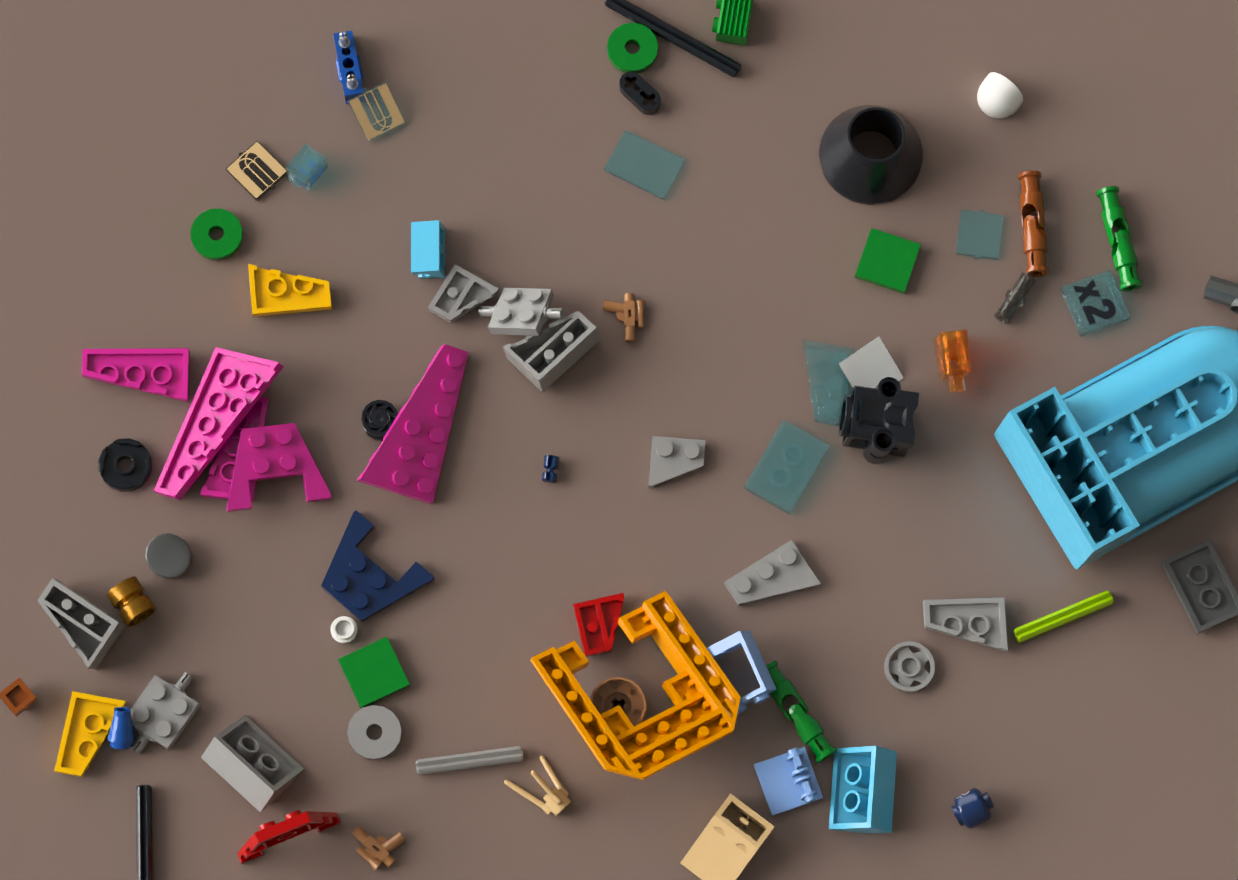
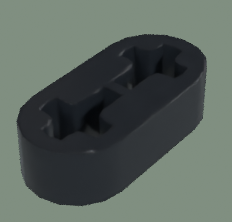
(643, 89)

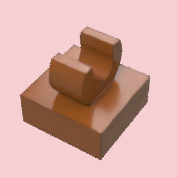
(17, 697)

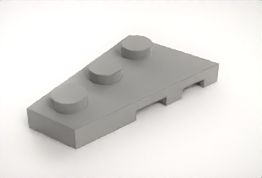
(771, 576)

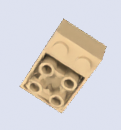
(727, 842)

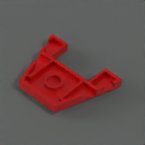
(294, 825)

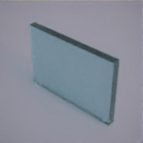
(644, 165)

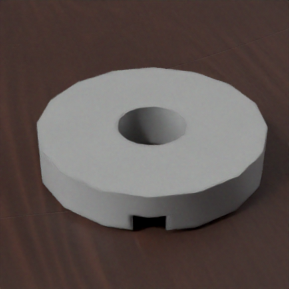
(374, 716)

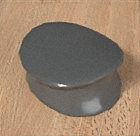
(168, 555)

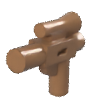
(629, 313)
(377, 849)

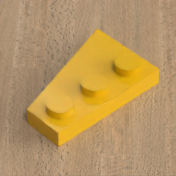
(285, 293)
(84, 731)

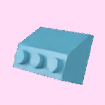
(863, 790)

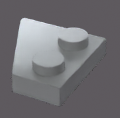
(460, 294)
(674, 458)

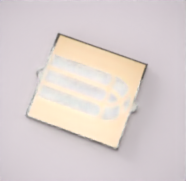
(256, 170)

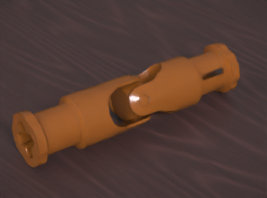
(1033, 236)

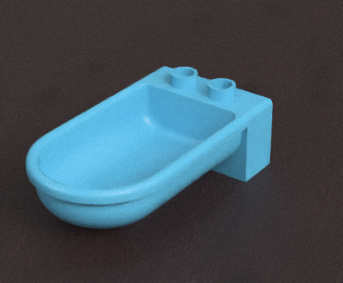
(1130, 442)

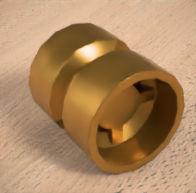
(129, 598)

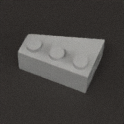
(554, 351)
(82, 622)

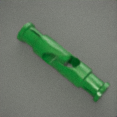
(1120, 242)
(807, 728)

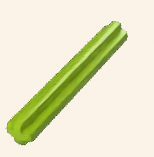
(1063, 616)

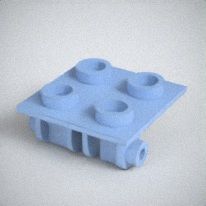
(788, 781)

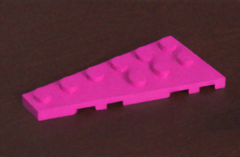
(417, 439)

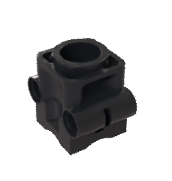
(878, 418)

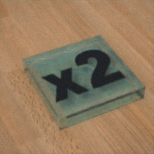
(1095, 303)

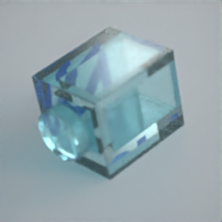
(306, 167)

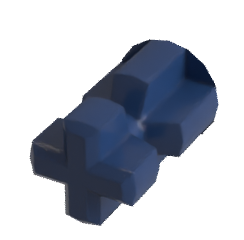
(551, 464)

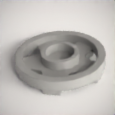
(909, 666)

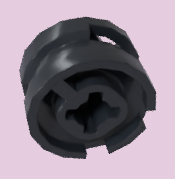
(378, 418)

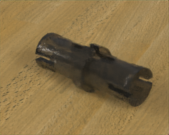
(1015, 298)

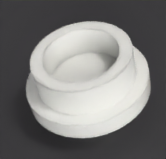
(344, 629)

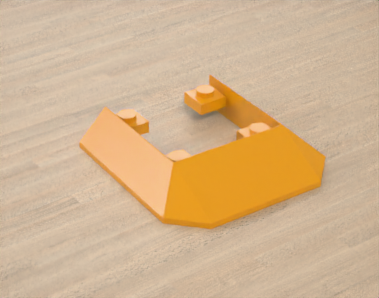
(701, 694)

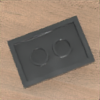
(1202, 586)

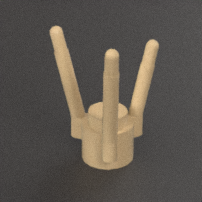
(555, 798)

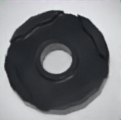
(125, 480)

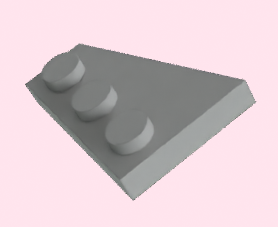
(969, 619)

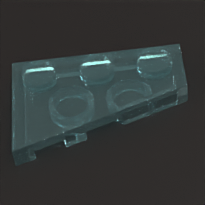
(826, 379)

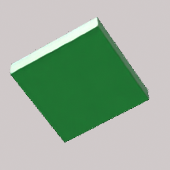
(887, 260)
(373, 672)

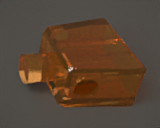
(953, 346)

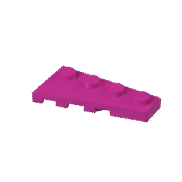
(147, 370)
(222, 469)

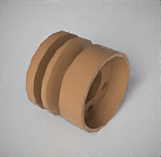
(621, 689)

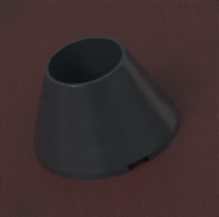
(865, 178)

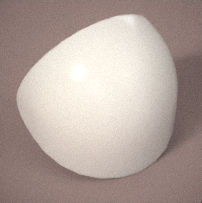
(998, 96)

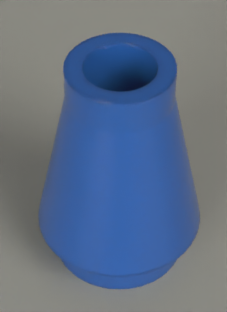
(121, 730)

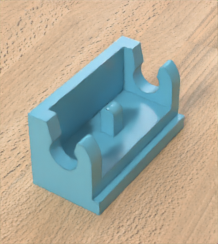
(428, 249)

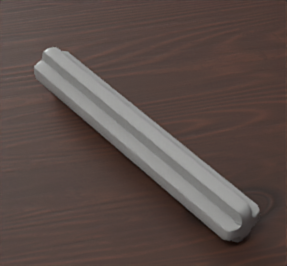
(469, 760)

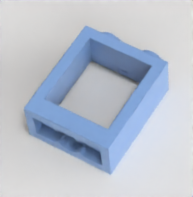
(746, 640)

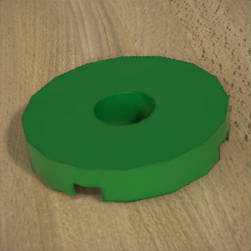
(628, 34)
(211, 220)

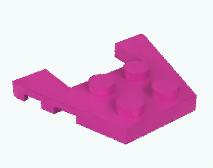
(273, 454)

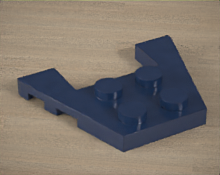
(360, 582)

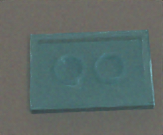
(786, 467)

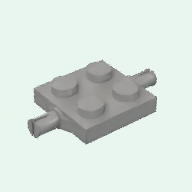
(521, 311)
(162, 712)

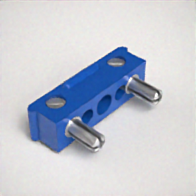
(345, 45)

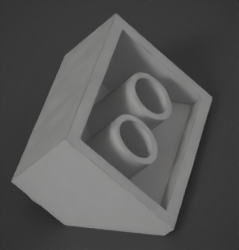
(251, 763)

